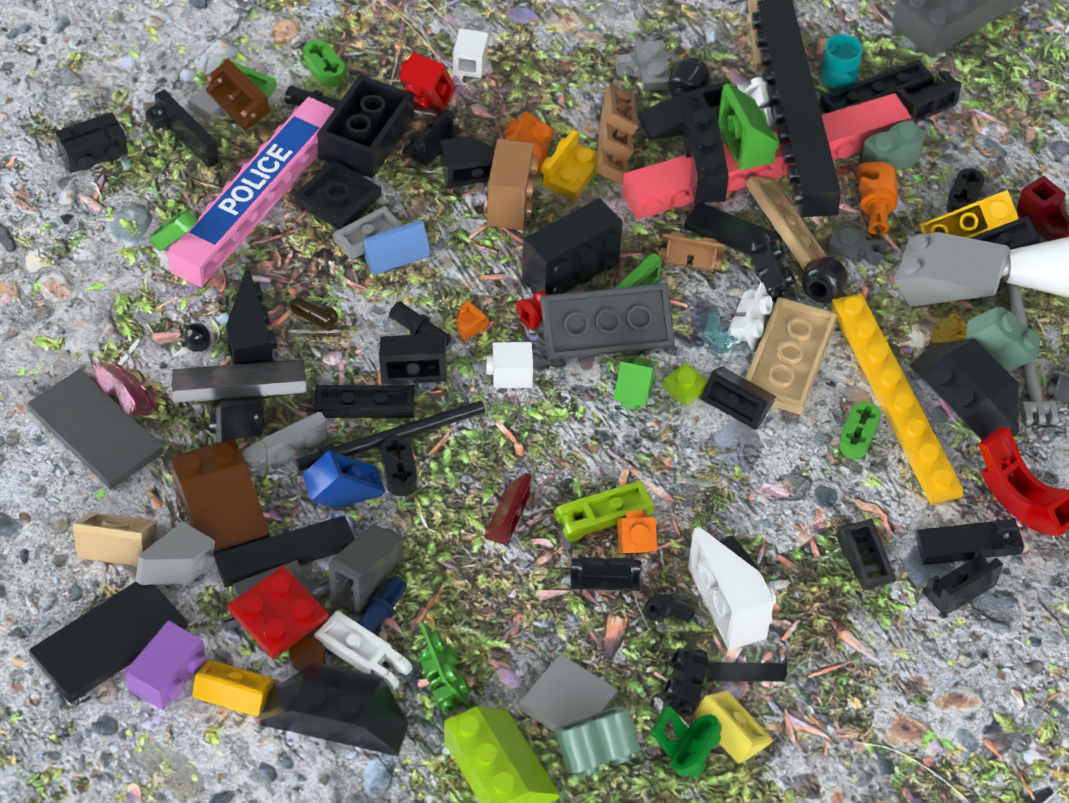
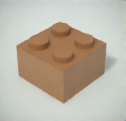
(512, 184)

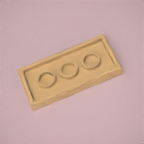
(792, 352)

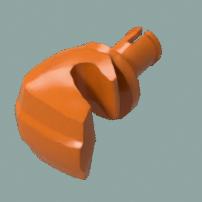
(880, 193)

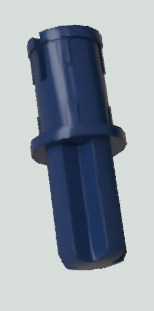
(383, 604)

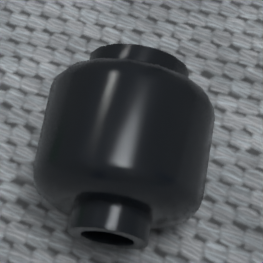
(688, 76)
(824, 279)

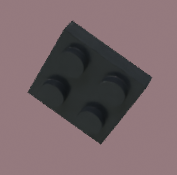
(337, 195)

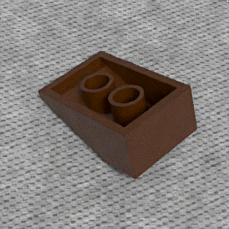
(219, 495)

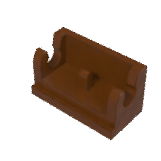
(237, 95)

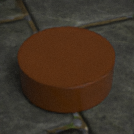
(306, 652)

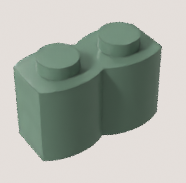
(898, 146)
(1004, 338)
(597, 740)

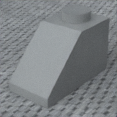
(176, 557)

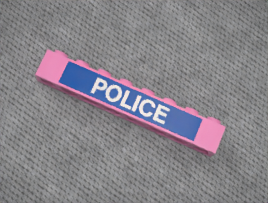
(249, 195)

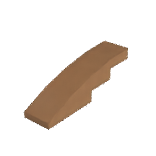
(616, 133)

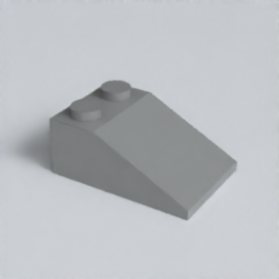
(949, 268)

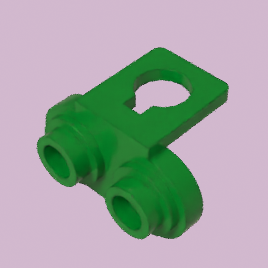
(692, 743)

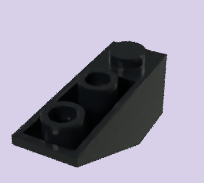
(246, 326)
(237, 418)

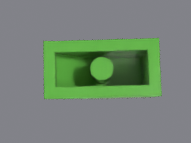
(635, 382)

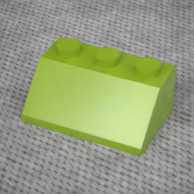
(497, 758)

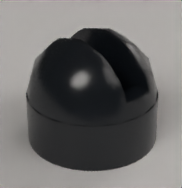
(193, 337)

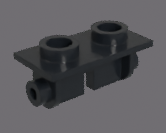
(427, 144)
(768, 256)
(605, 574)
(687, 666)

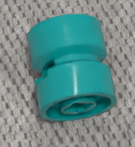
(841, 61)

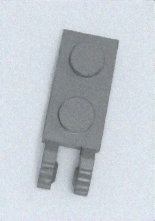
(284, 443)

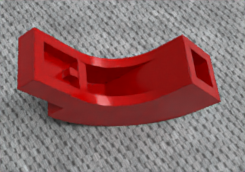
(1018, 490)

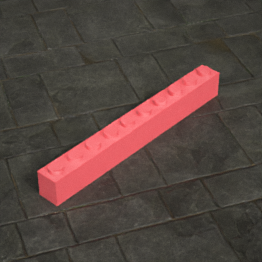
(669, 184)

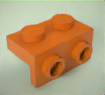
(531, 130)

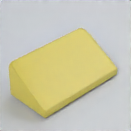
(740, 731)

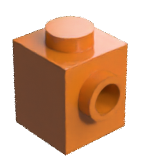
(637, 532)

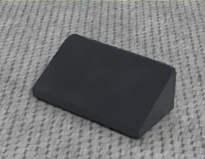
(737, 397)

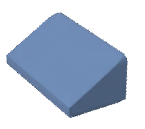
(396, 247)

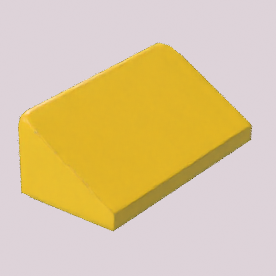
(232, 687)

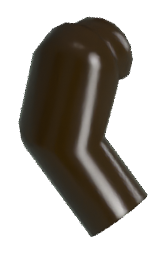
(314, 314)

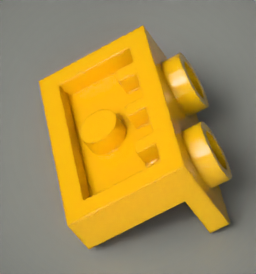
(569, 167)

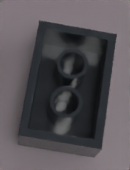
(366, 125)
(572, 249)

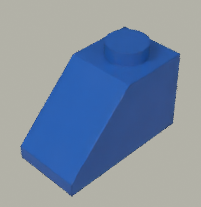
(342, 481)

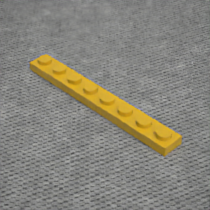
(897, 399)

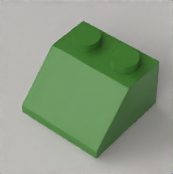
(746, 129)

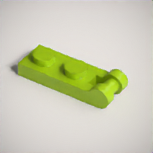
(602, 510)

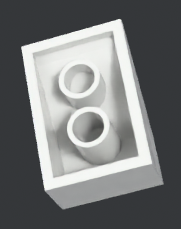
(731, 590)

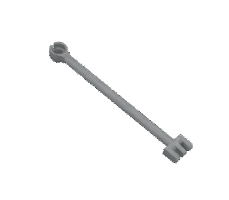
(1036, 404)

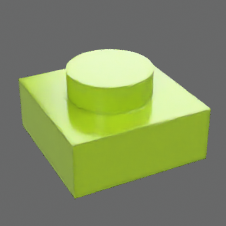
(685, 384)

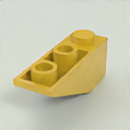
(975, 218)

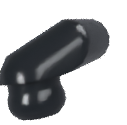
(667, 606)

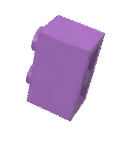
(166, 665)

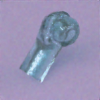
(713, 337)

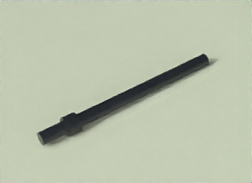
(407, 430)

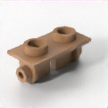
(680, 247)

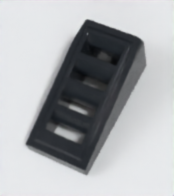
(868, 531)

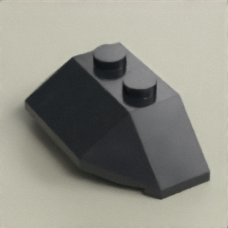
(971, 385)
(338, 708)

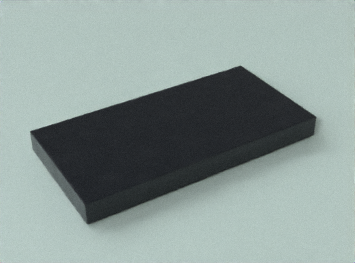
(104, 639)

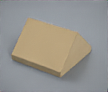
(112, 538)

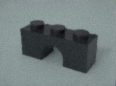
(708, 161)

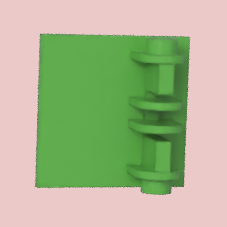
(440, 671)

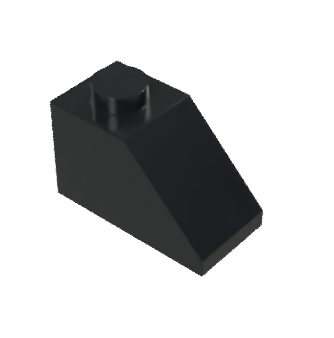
(465, 161)

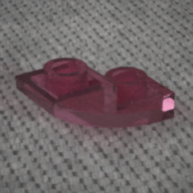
(131, 393)

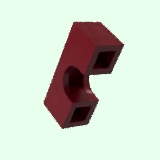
(1045, 207)

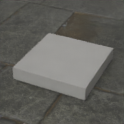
(566, 694)

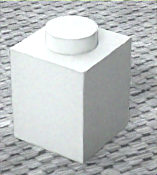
(470, 53)
(511, 365)

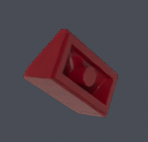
(509, 510)

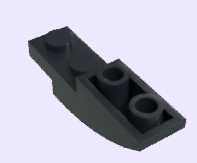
(667, 117)

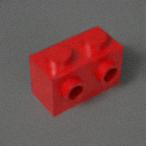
(427, 81)

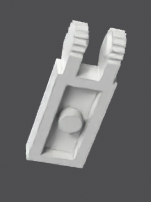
(361, 648)

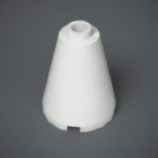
(1040, 267)

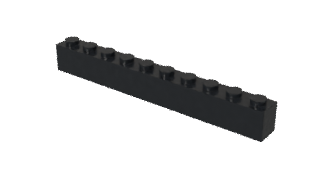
(796, 109)

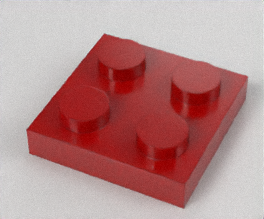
(277, 612)

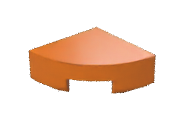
(470, 320)

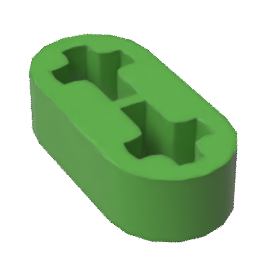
(319, 66)
(173, 229)
(865, 432)

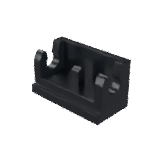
(932, 98)
(963, 583)

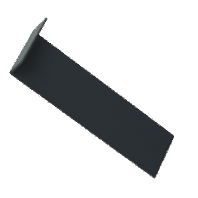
(748, 671)

